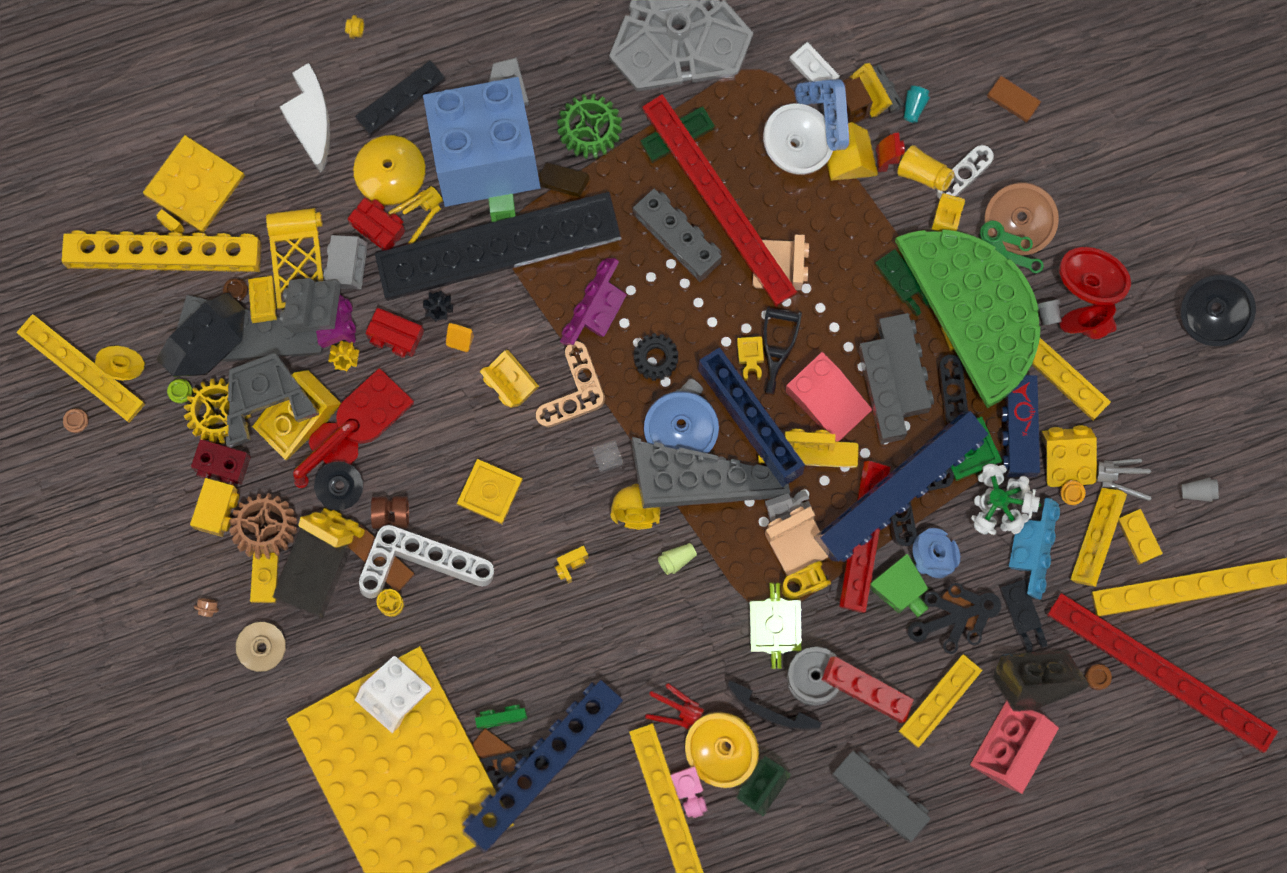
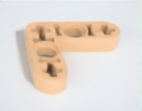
(584, 390)

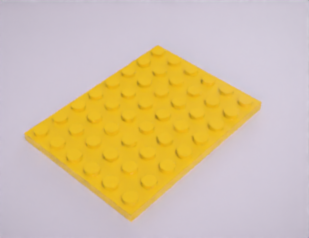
(399, 790)

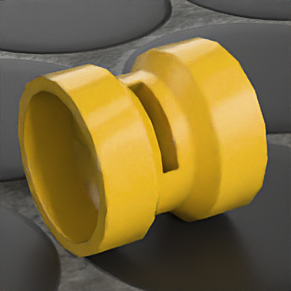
(387, 599)

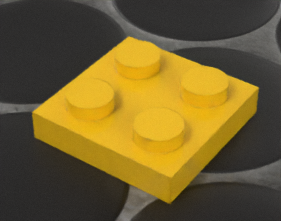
(489, 491)

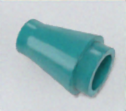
(915, 103)

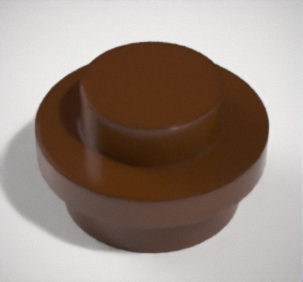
(236, 288)

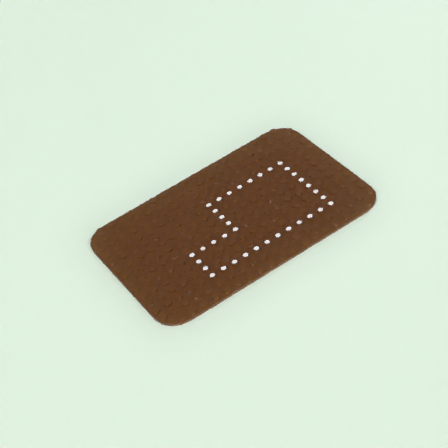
(837, 307)

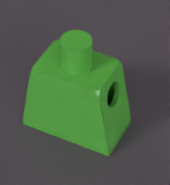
(901, 587)

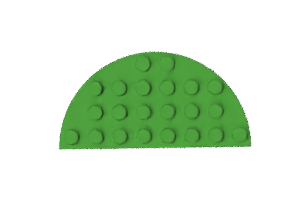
(980, 305)

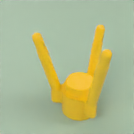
(427, 200)

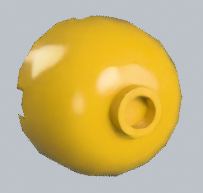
(628, 509)

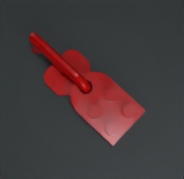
(372, 406)

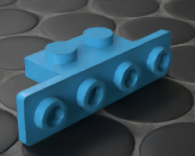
(1033, 548)

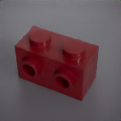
(220, 462)

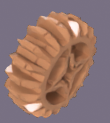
(281, 531)

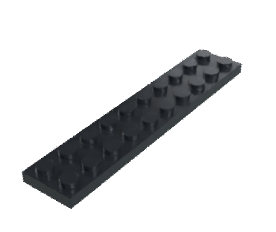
(497, 246)

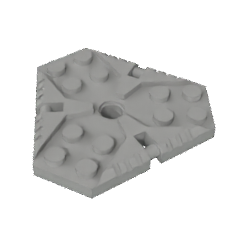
(654, 51)

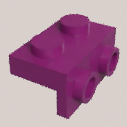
(344, 326)

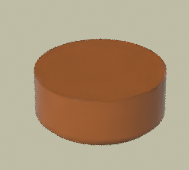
(1098, 677)

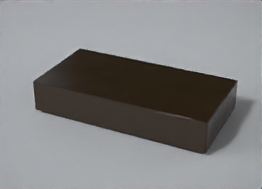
(563, 179)

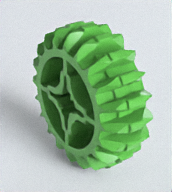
(581, 131)

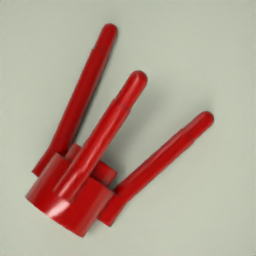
(689, 713)

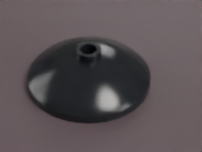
(1223, 324)

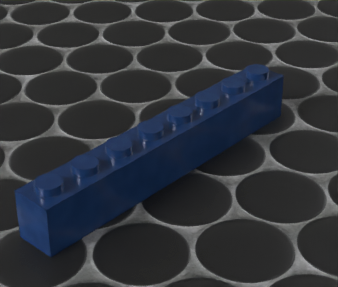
(901, 486)

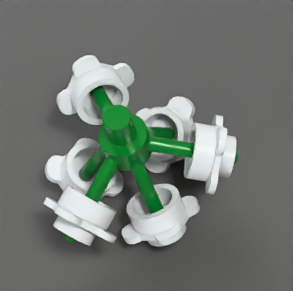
(999, 499)

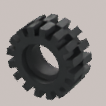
(663, 344)

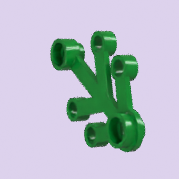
(1008, 238)

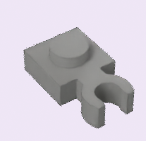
(783, 505)

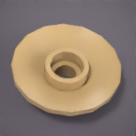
(251, 638)

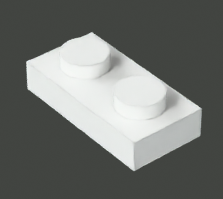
(812, 65)

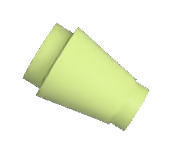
(676, 558)

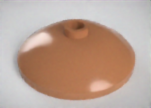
(1040, 210)

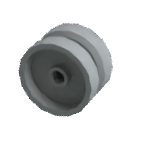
(799, 677)

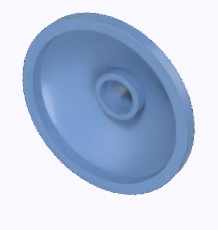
(696, 434)

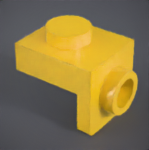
(948, 213)

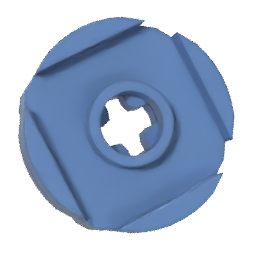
(925, 558)

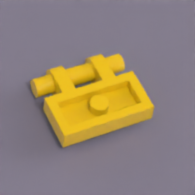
(331, 527)

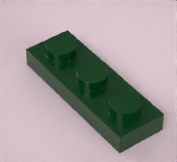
(697, 124)

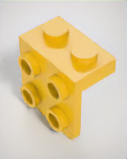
(1070, 455)

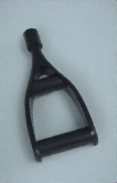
(777, 352)

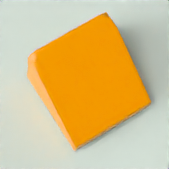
(459, 337)

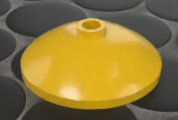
(390, 184)
(710, 756)

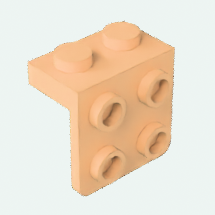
(790, 258)
(794, 540)

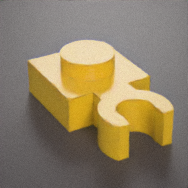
(750, 353)

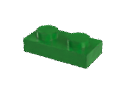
(511, 715)

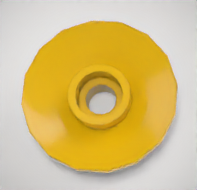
(119, 363)

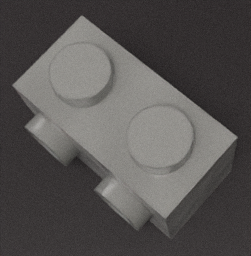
(346, 261)

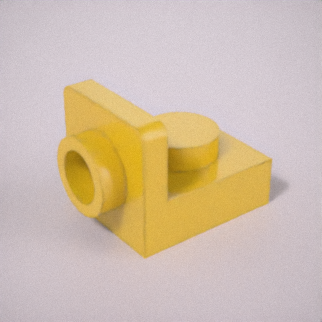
(572, 559)

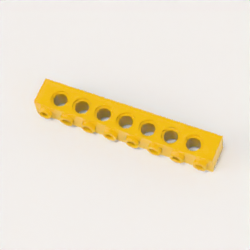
(246, 261)

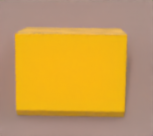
(856, 159)

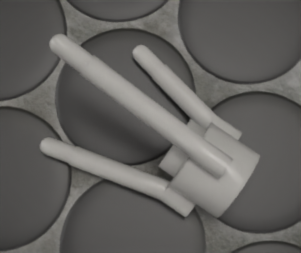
(1109, 470)

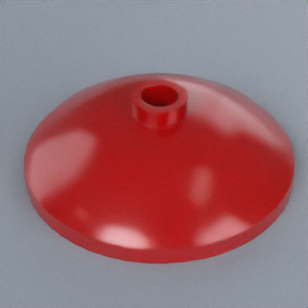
(1095, 276)

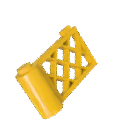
(288, 227)

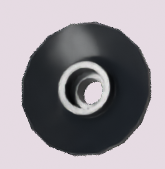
(326, 488)

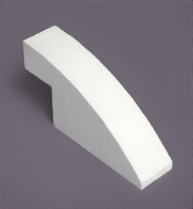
(309, 116)

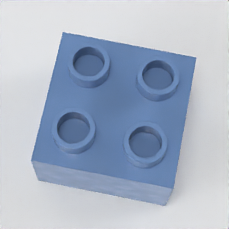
(481, 141)

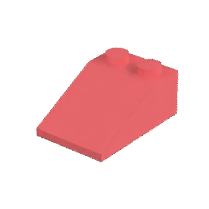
(828, 397)

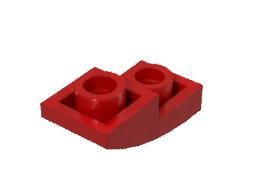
(889, 152)

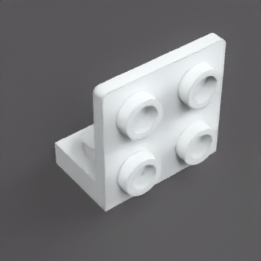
(392, 693)

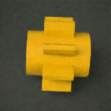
(343, 356)

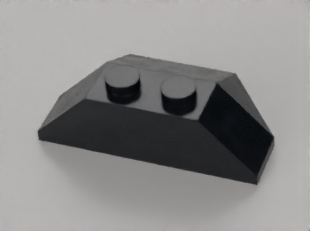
(204, 338)

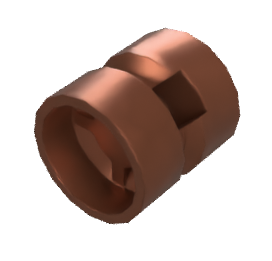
(381, 512)

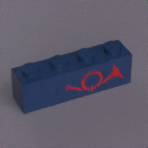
(1021, 429)

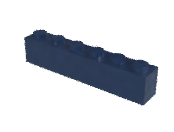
(751, 417)

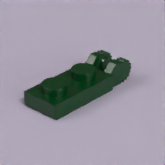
(901, 280)

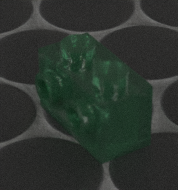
(763, 786)

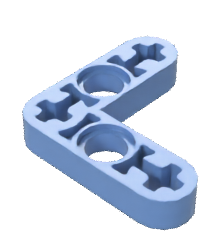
(836, 128)

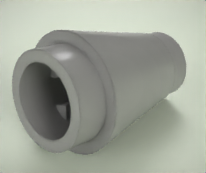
(1201, 490)

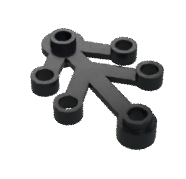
(958, 616)

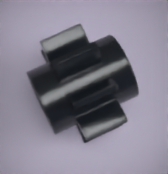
(438, 306)

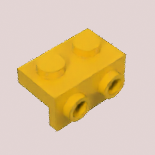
(509, 380)

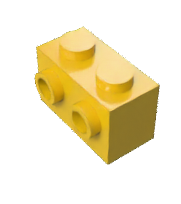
(214, 507)

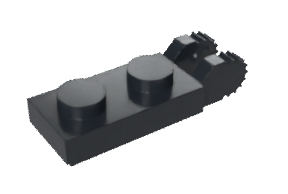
(1023, 613)

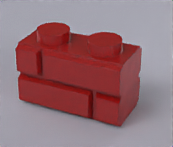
(376, 224)
(394, 333)

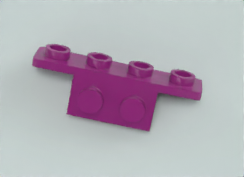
(597, 306)

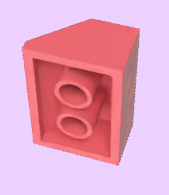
(1014, 747)

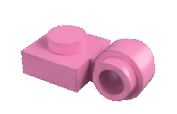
(687, 785)

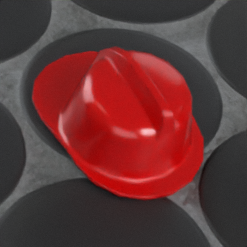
(1092, 321)

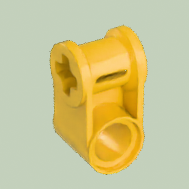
(809, 579)

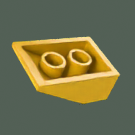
(278, 422)

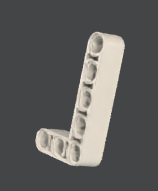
(420, 557)

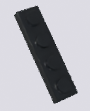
(400, 98)

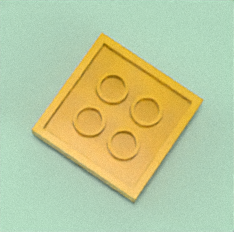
(193, 184)

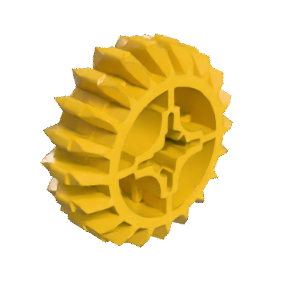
(210, 417)

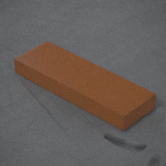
(398, 575)
(489, 745)

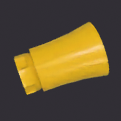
(925, 169)

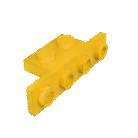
(821, 449)

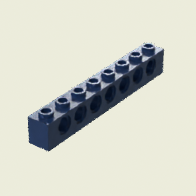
(607, 703)

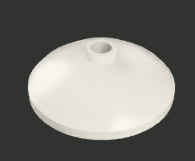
(805, 128)

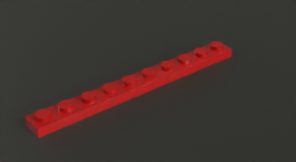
(719, 200)
(1162, 673)

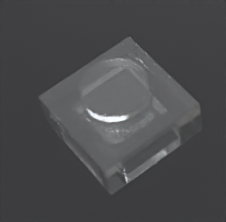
(607, 456)

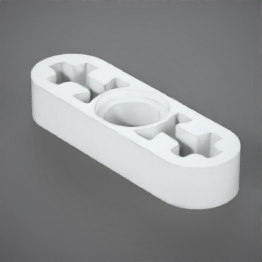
(981, 166)

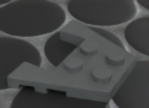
(260, 386)

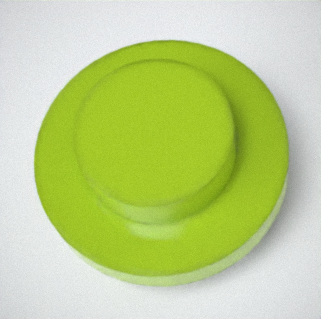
(179, 390)

